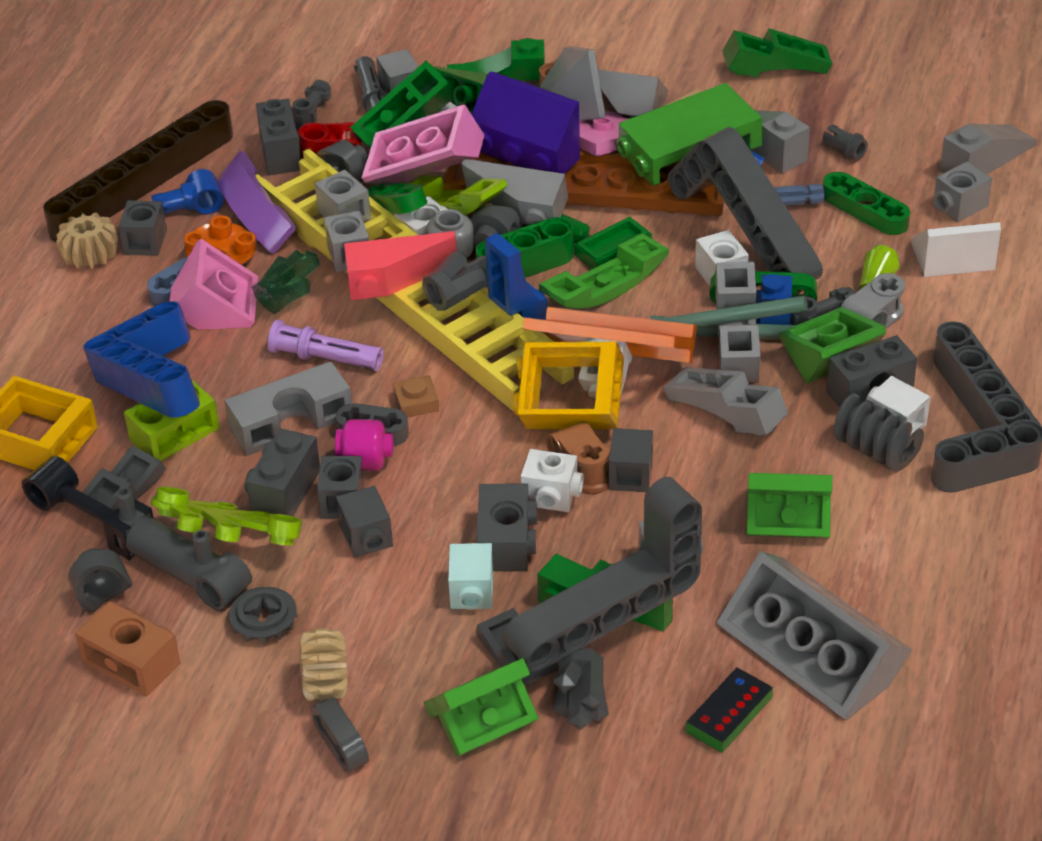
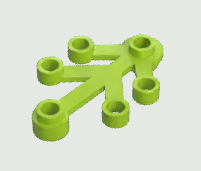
(225, 516)

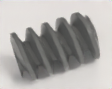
(875, 435)

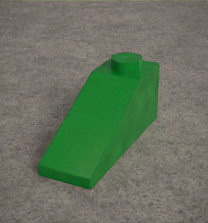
(416, 97)

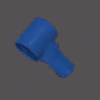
(198, 193)

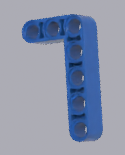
(133, 361)

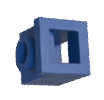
(774, 288)

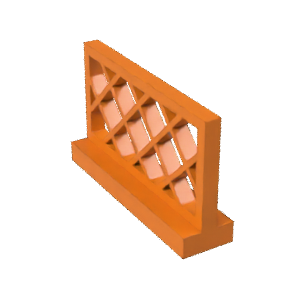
(643, 336)

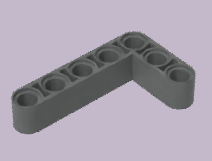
(750, 196)
(1009, 431)
(621, 591)

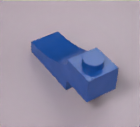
(507, 281)

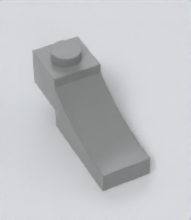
(730, 397)

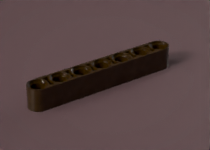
(143, 166)

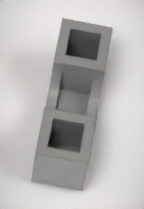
(737, 340)
(313, 393)

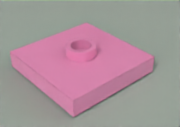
(600, 134)

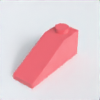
(394, 264)

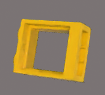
(570, 354)
(72, 416)

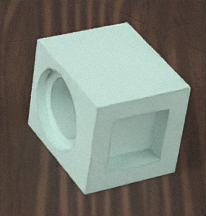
(471, 576)

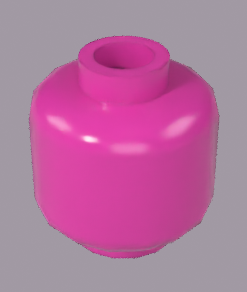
(365, 439)

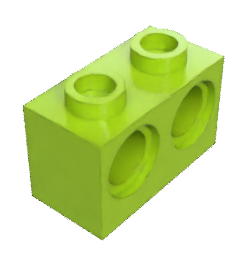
(166, 435)

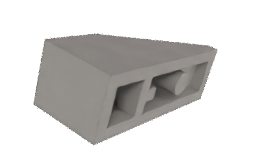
(783, 140)
(984, 146)
(530, 192)

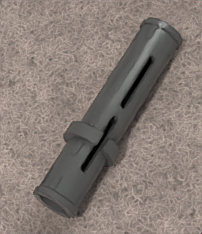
(368, 82)

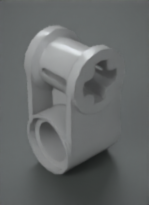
(879, 299)

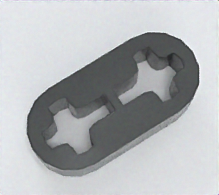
(389, 416)
(339, 734)

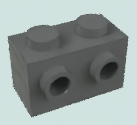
(283, 473)

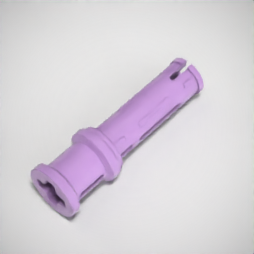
(309, 343)

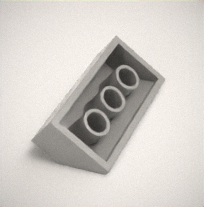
(812, 635)

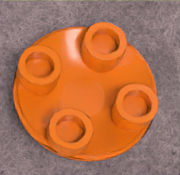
(226, 237)

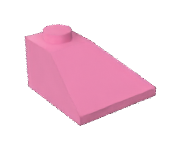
(214, 290)

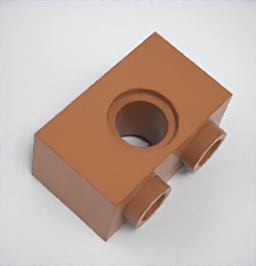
(128, 647)

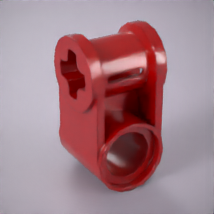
(319, 136)

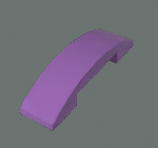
(253, 204)

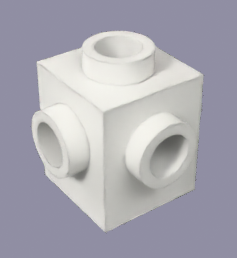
(552, 479)

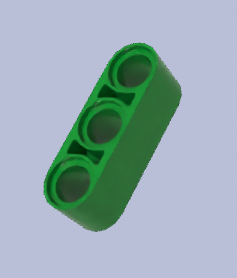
(540, 245)

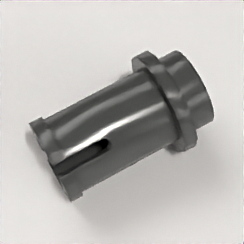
(852, 145)

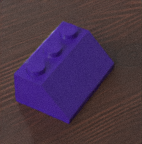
(527, 124)

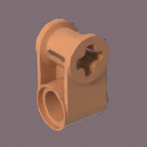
(590, 454)

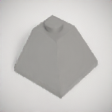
(577, 78)
(632, 93)

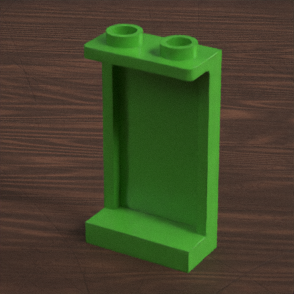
(674, 129)

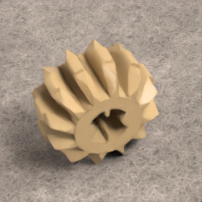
(87, 240)
(323, 664)

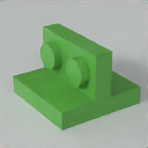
(789, 505)
(484, 707)

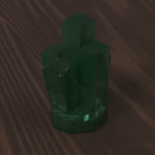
(286, 280)

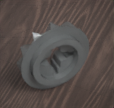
(247, 609)

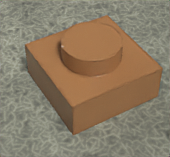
(416, 396)

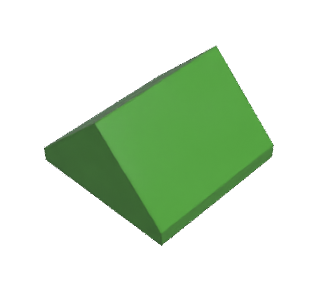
(825, 336)

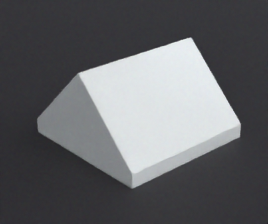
(957, 249)

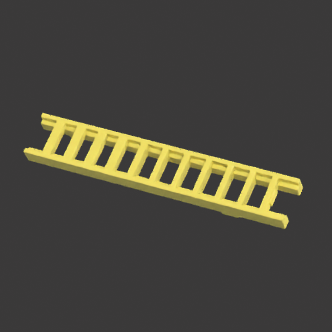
(404, 303)

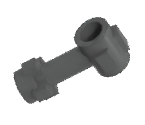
(305, 108)
(819, 308)

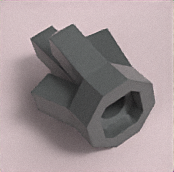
(454, 280)
(581, 688)

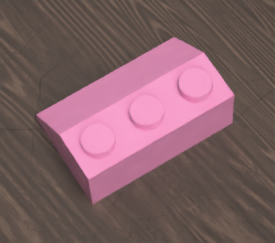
(423, 146)

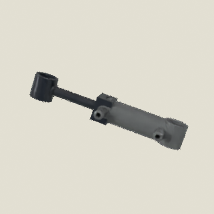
(134, 532)

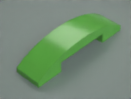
(610, 280)

